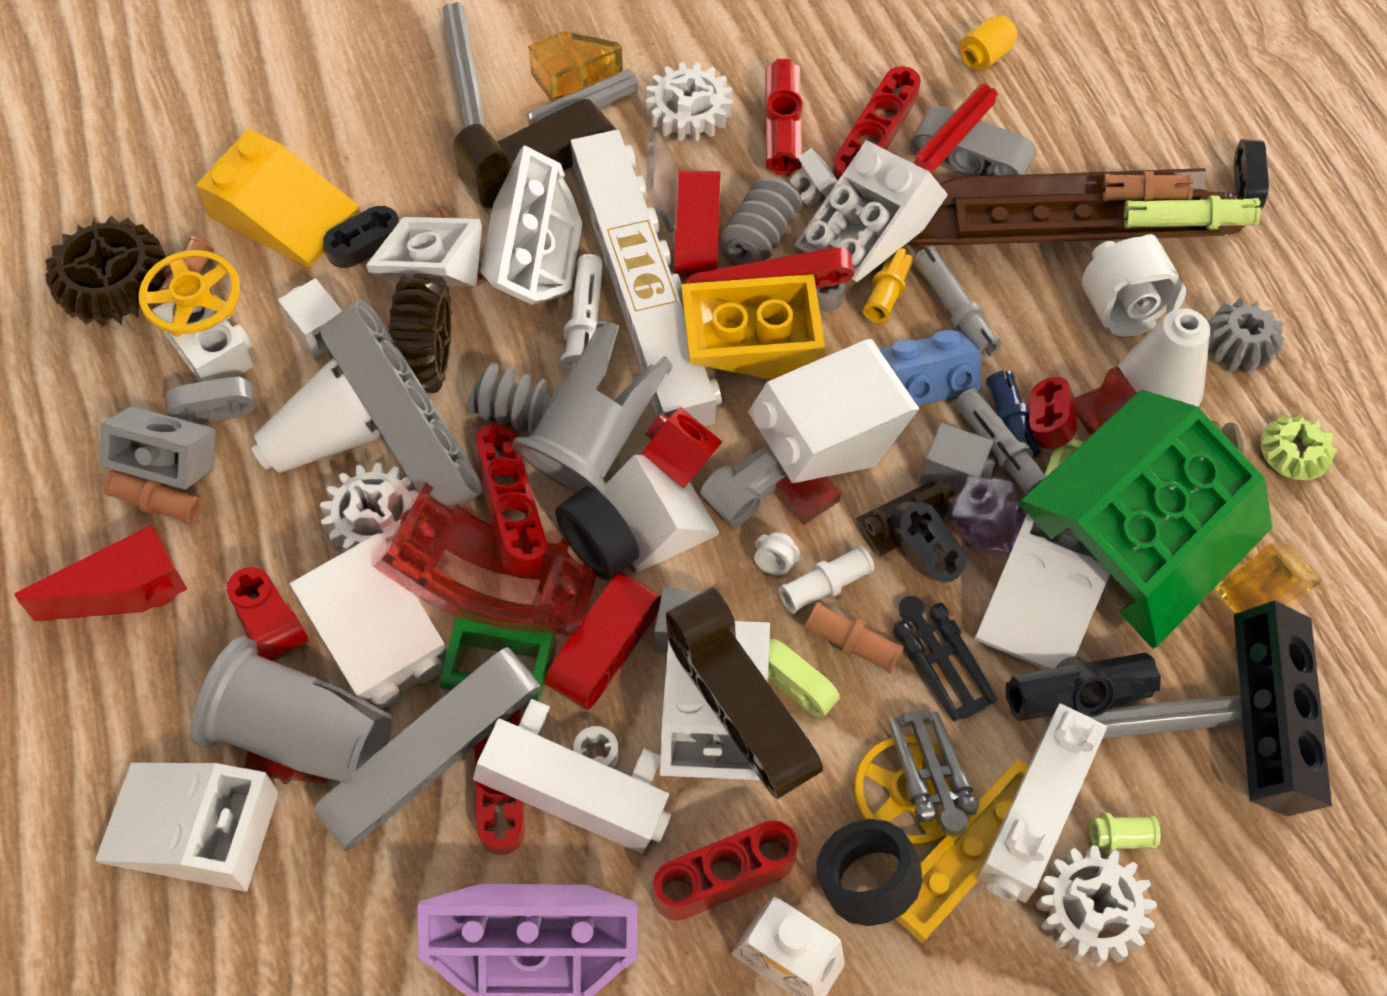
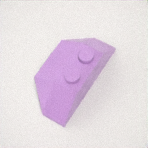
(528, 938)

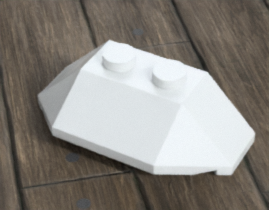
(533, 231)

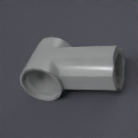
(740, 490)

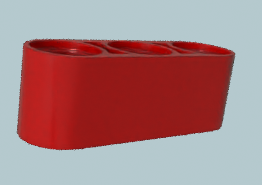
(697, 222)
(603, 641)
(739, 849)

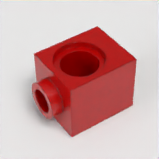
(680, 445)

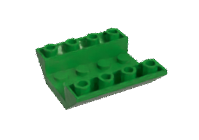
(1158, 507)

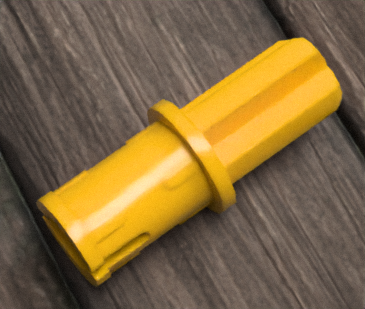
(888, 286)

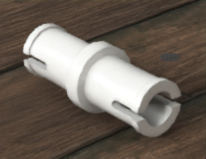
(826, 579)

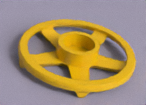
(188, 291)
(896, 785)

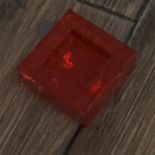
(808, 497)

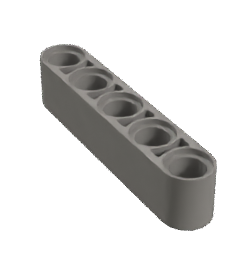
(399, 405)
(426, 748)

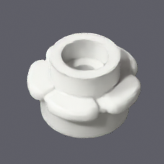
(776, 553)

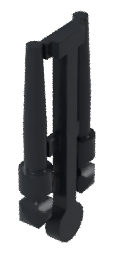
(911, 610)

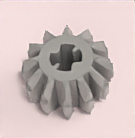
(1245, 336)

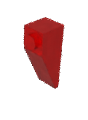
(110, 582)

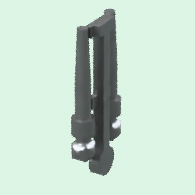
(952, 820)

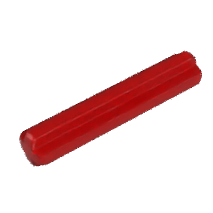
(956, 128)

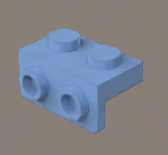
(935, 366)

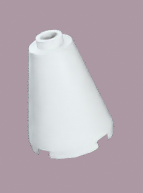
(1171, 358)
(315, 423)

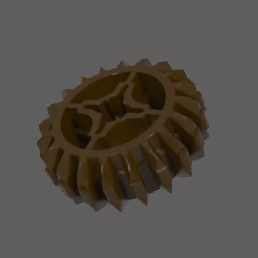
(102, 270)
(423, 326)

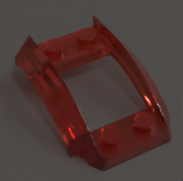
(432, 528)

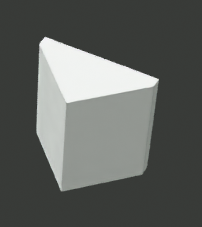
(433, 247)
(658, 512)

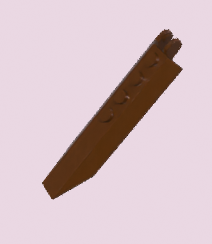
(1047, 210)

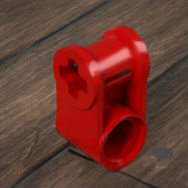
(267, 617)

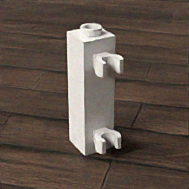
(573, 785)
(1041, 805)

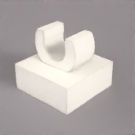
(817, 175)

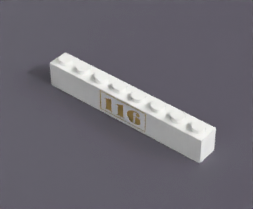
(640, 272)

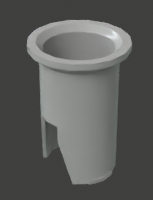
(583, 426)
(286, 715)

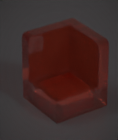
(1102, 403)

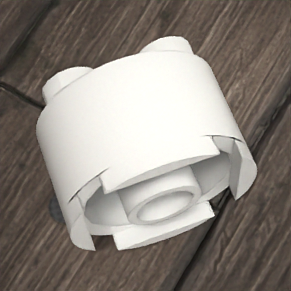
(1132, 285)

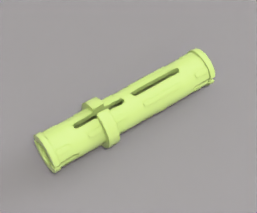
(1180, 213)

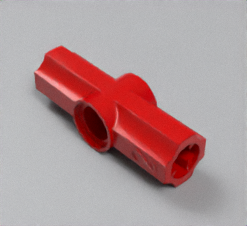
(783, 117)

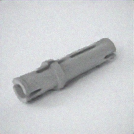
(963, 313)
(1012, 456)

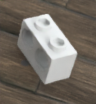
(213, 352)

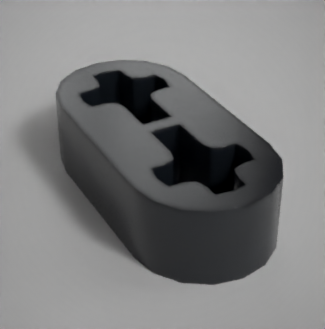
(1251, 170)
(359, 234)
(935, 534)

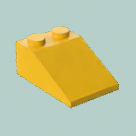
(274, 198)
(754, 325)

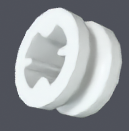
(593, 736)

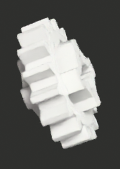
(689, 101)
(376, 492)
(1116, 910)

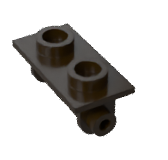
(877, 522)

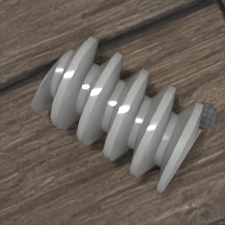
(759, 221)
(510, 401)

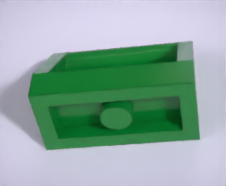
(472, 634)

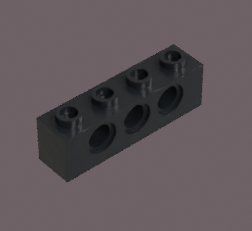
(1281, 710)

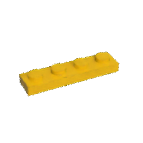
(956, 861)

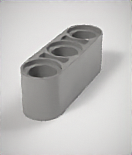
(983, 151)

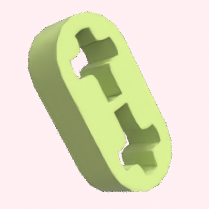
(800, 680)

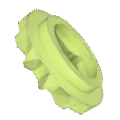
(1283, 454)

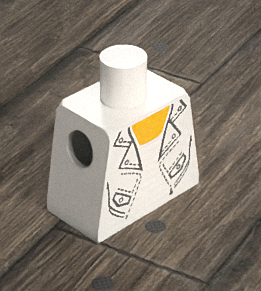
(791, 950)

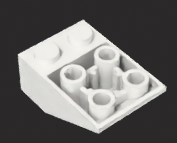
(874, 209)
(1043, 598)
(691, 733)
(190, 822)

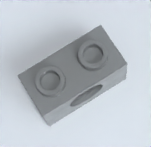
(157, 447)

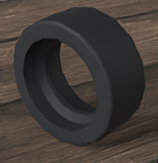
(597, 532)
(885, 901)

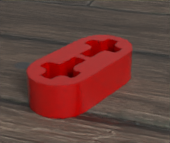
(1045, 412)

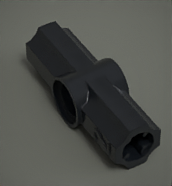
(1083, 686)

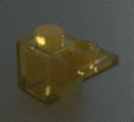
(572, 62)

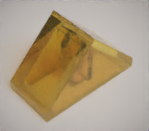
(1271, 575)

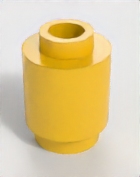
(988, 42)

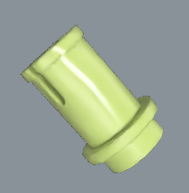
(1124, 832)

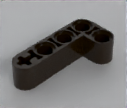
(486, 163)
(739, 695)

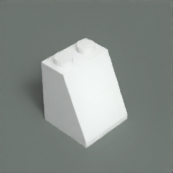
(833, 413)
(370, 625)

